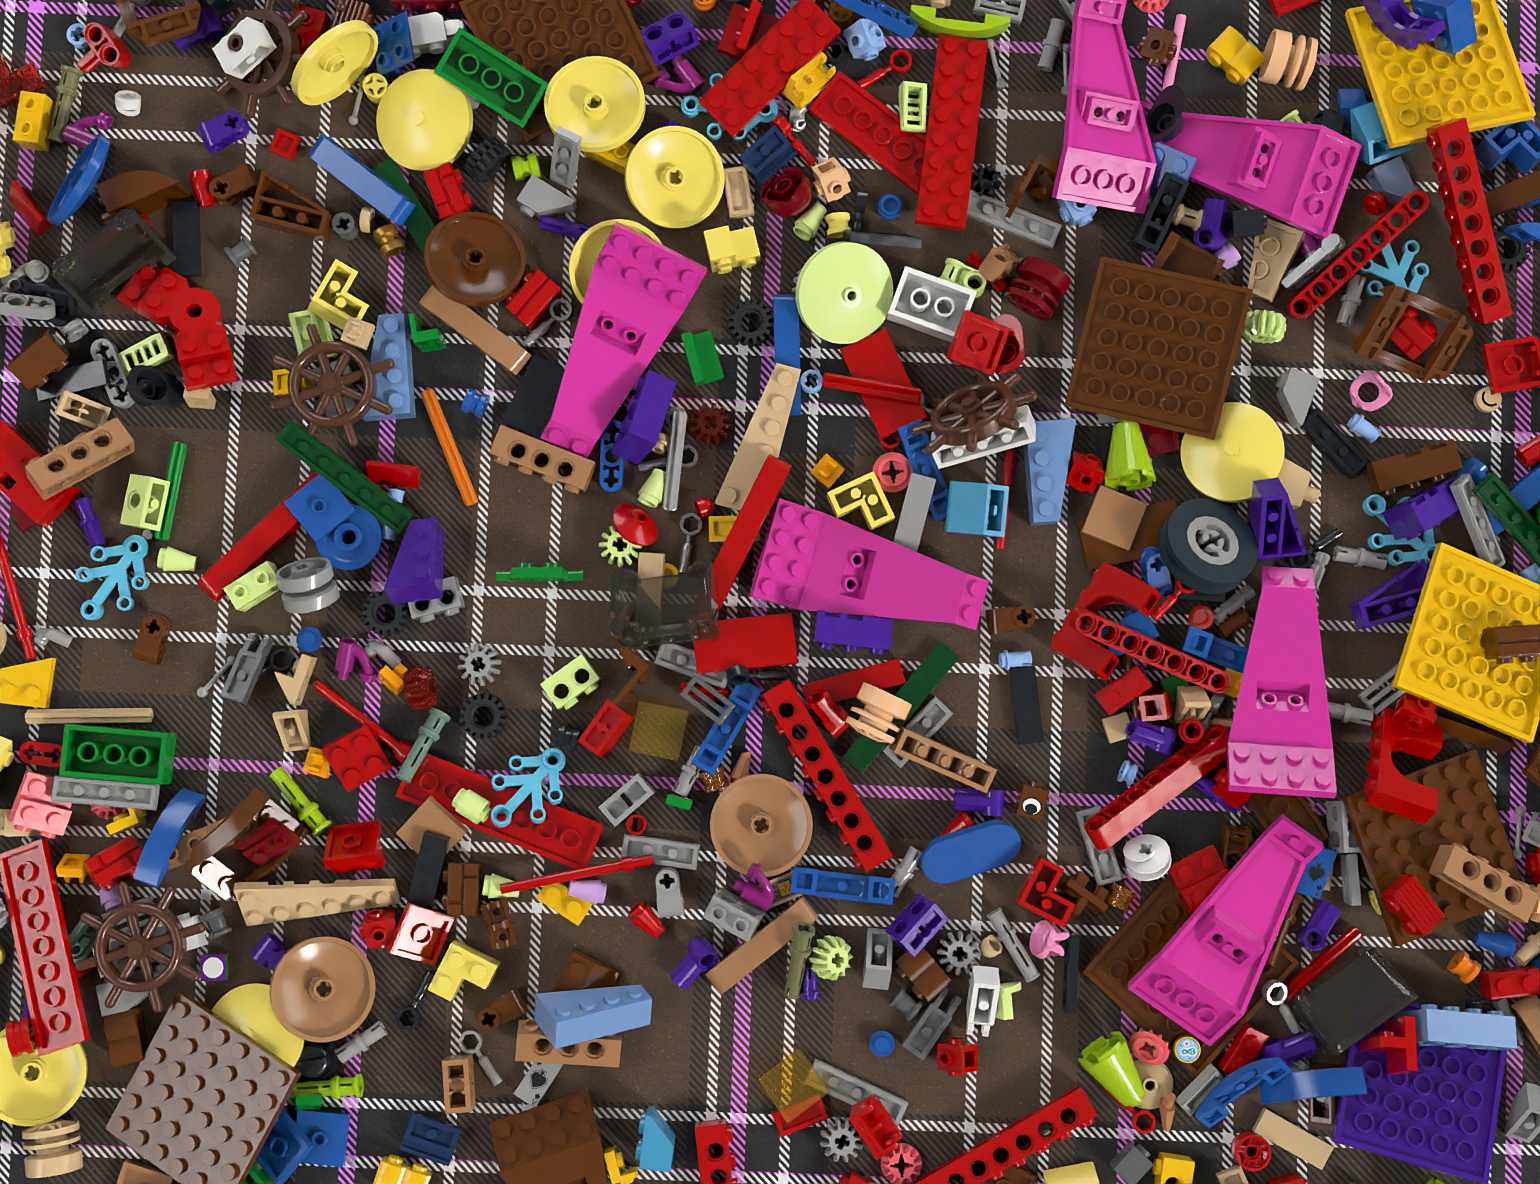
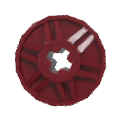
(1037, 288)

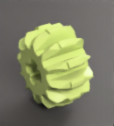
(1264, 326)
(614, 551)
(830, 957)

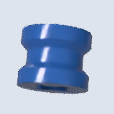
(475, 403)

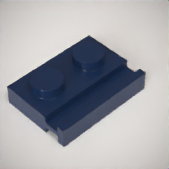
(767, 155)
(431, 1138)

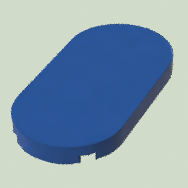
(970, 851)

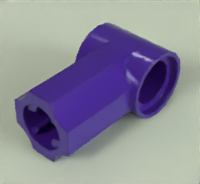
(208, 30)
(1212, 223)
(1155, 737)
(975, 800)
(1320, 924)
(268, 951)
(699, 959)
(1290, 1048)

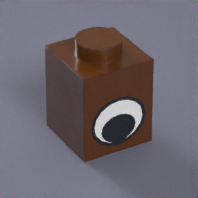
(1031, 800)

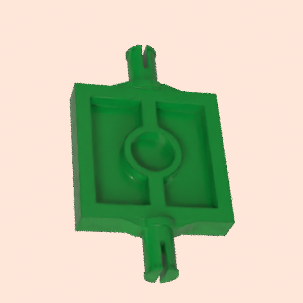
(530, 573)

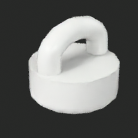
(128, 102)

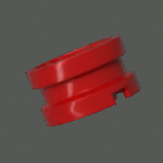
(20, 1037)
(1258, 1158)

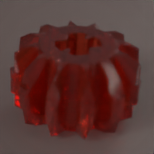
(701, 424)
(420, 688)

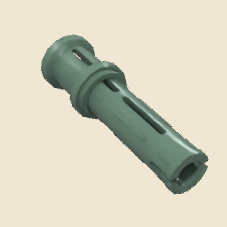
(427, 735)

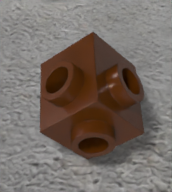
(1155, 38)

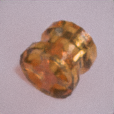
(840, 21)
(716, 781)
(1120, 897)

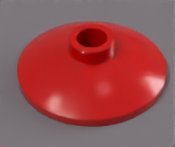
(635, 524)

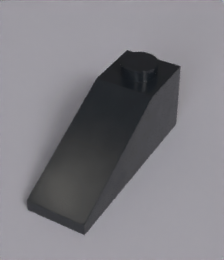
(1158, 214)

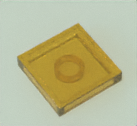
(658, 730)
(794, 1085)

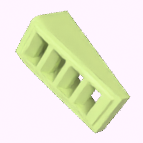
(919, 90)
(157, 339)

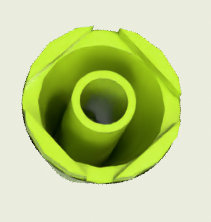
(1128, 459)
(1114, 1068)

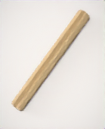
(89, 716)

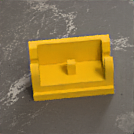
(809, 81)

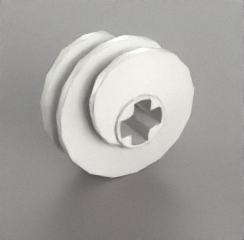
(1147, 857)

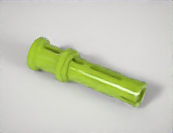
(307, 810)
(335, 1087)

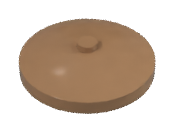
(762, 823)
(322, 989)

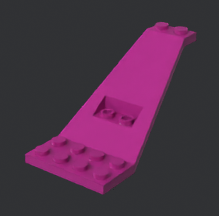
(1103, 157)
(1296, 176)
(641, 292)
(811, 559)
(1281, 743)
(1201, 976)

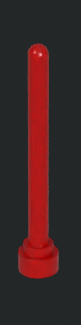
(400, 748)

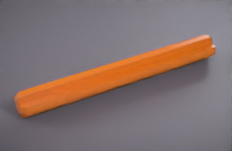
(449, 447)

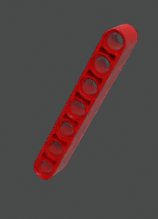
(1367, 249)
(748, 524)
(251, 548)
(1140, 642)
(1157, 788)

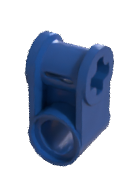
(1155, 571)

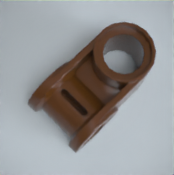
(238, 184)
(1005, 619)
(151, 643)
(1232, 844)
(505, 1008)

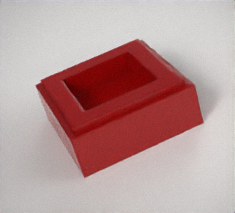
(285, 144)

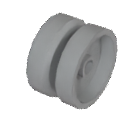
(307, 585)

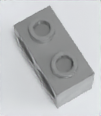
(437, 606)
(626, 799)
(1340, 829)
(734, 914)

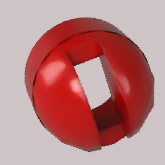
(704, 507)
(640, 824)

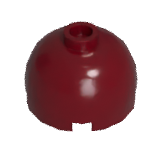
(787, 193)

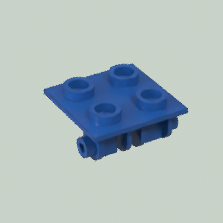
(394, 45)

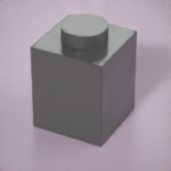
(1131, 1162)

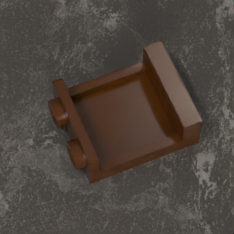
(1188, 259)

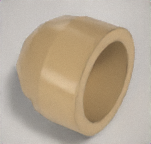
(990, 946)

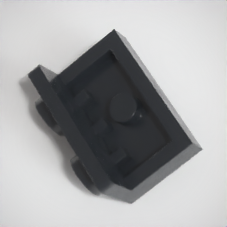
(65, 304)

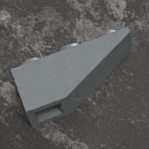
(127, 999)

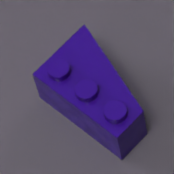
(644, 417)
(1422, 511)
(1274, 521)
(418, 565)
(1392, 598)
(852, 632)

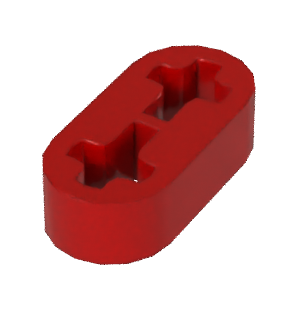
(44, 759)

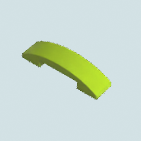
(990, 27)

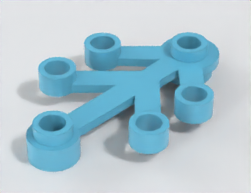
(761, 117)
(1394, 272)
(1422, 547)
(116, 574)
(530, 784)

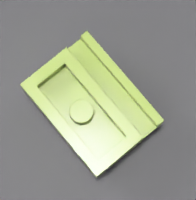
(298, 324)

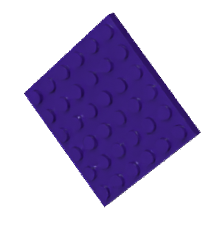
(1427, 1116)

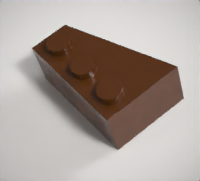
(288, 211)
(1413, 467)

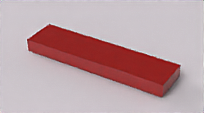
(849, 684)

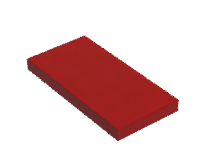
(878, 361)
(748, 642)

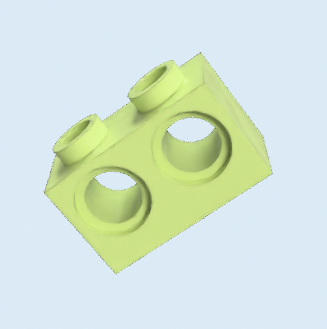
(253, 587)
(567, 676)

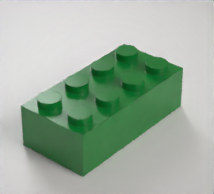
(490, 78)
(117, 754)

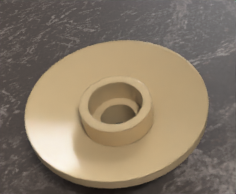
(1162, 1082)

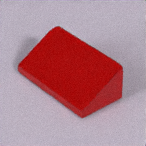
(28, 208)
(393, 474)

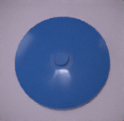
(80, 181)

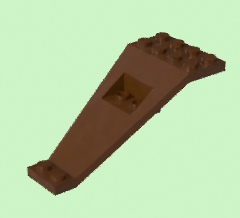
(551, 1144)

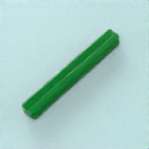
(173, 475)

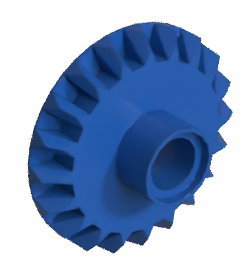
(362, 550)

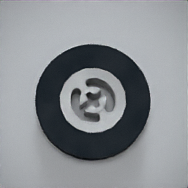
(1218, 566)

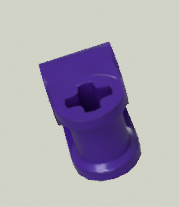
(219, 131)

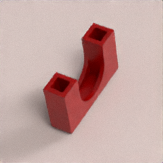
(1107, 587)
(1385, 784)

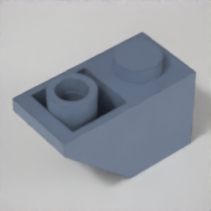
(1392, 181)

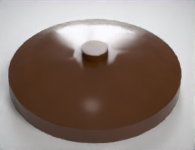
(474, 258)

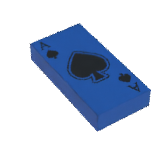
(1316, 873)

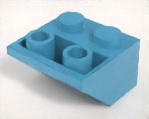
(1369, 133)
(977, 509)
(658, 1142)

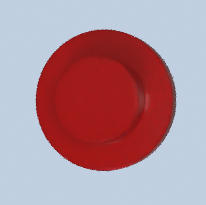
(1375, 203)
(1201, 617)

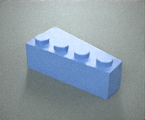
(395, 384)
(1047, 469)
(591, 1013)
(1463, 1029)

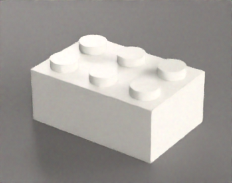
(929, 304)

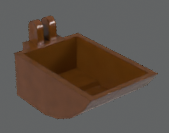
(140, 191)

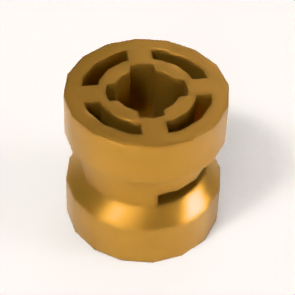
(389, 241)

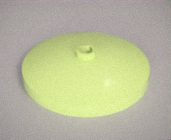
(825, 287)

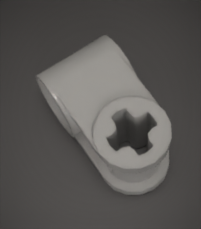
(669, 897)

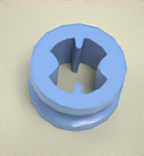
(74, 30)
(804, 380)
(1127, 772)

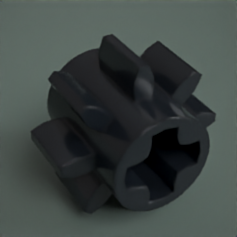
(985, 180)

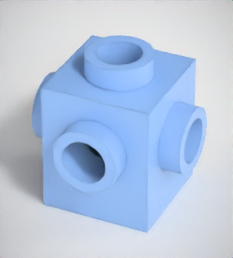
(864, 39)
(1076, 212)

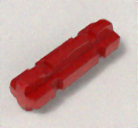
(974, 261)
(725, 692)

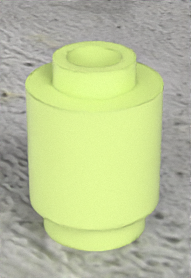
(471, 806)

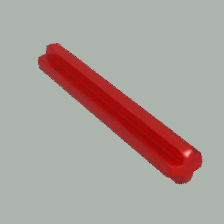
(872, 387)
(1322, 962)

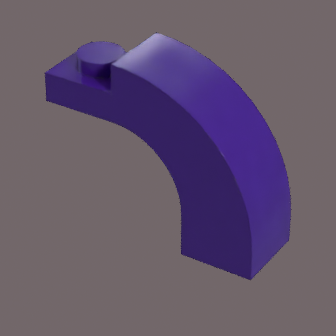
(1402, 24)

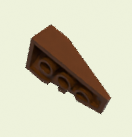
(585, 973)

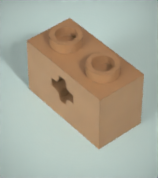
(458, 1083)

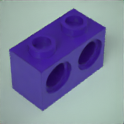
(670, 37)
(916, 924)

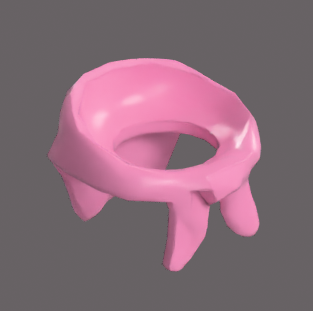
(1384, 396)
(1046, 939)

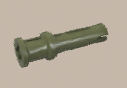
(66, 93)
(799, 951)

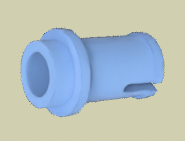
(1363, 427)
(1015, 659)

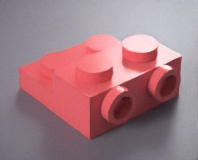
(36, 810)

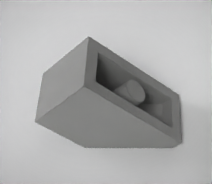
(543, 199)
(1296, 394)
(877, 959)
(1524, 1114)

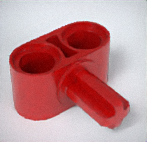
(104, 49)

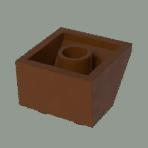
(38, 360)

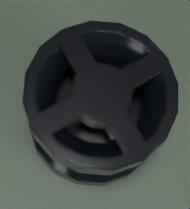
(567, 738)

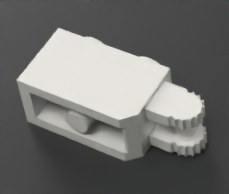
(432, 33)
(982, 998)

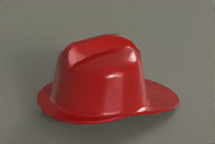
(1013, 351)

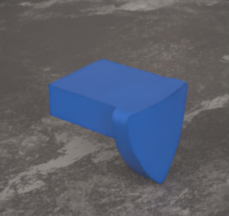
(1347, 100)

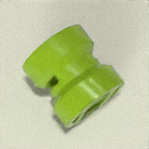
(526, 167)

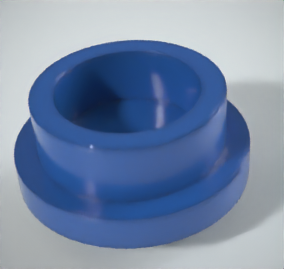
(890, 206)
(309, 639)
(881, 1043)

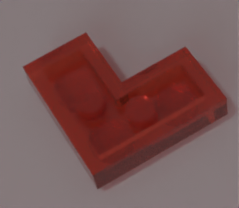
(12, 83)

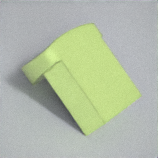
(1004, 1006)

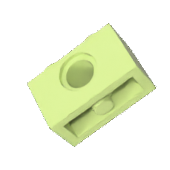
(145, 502)

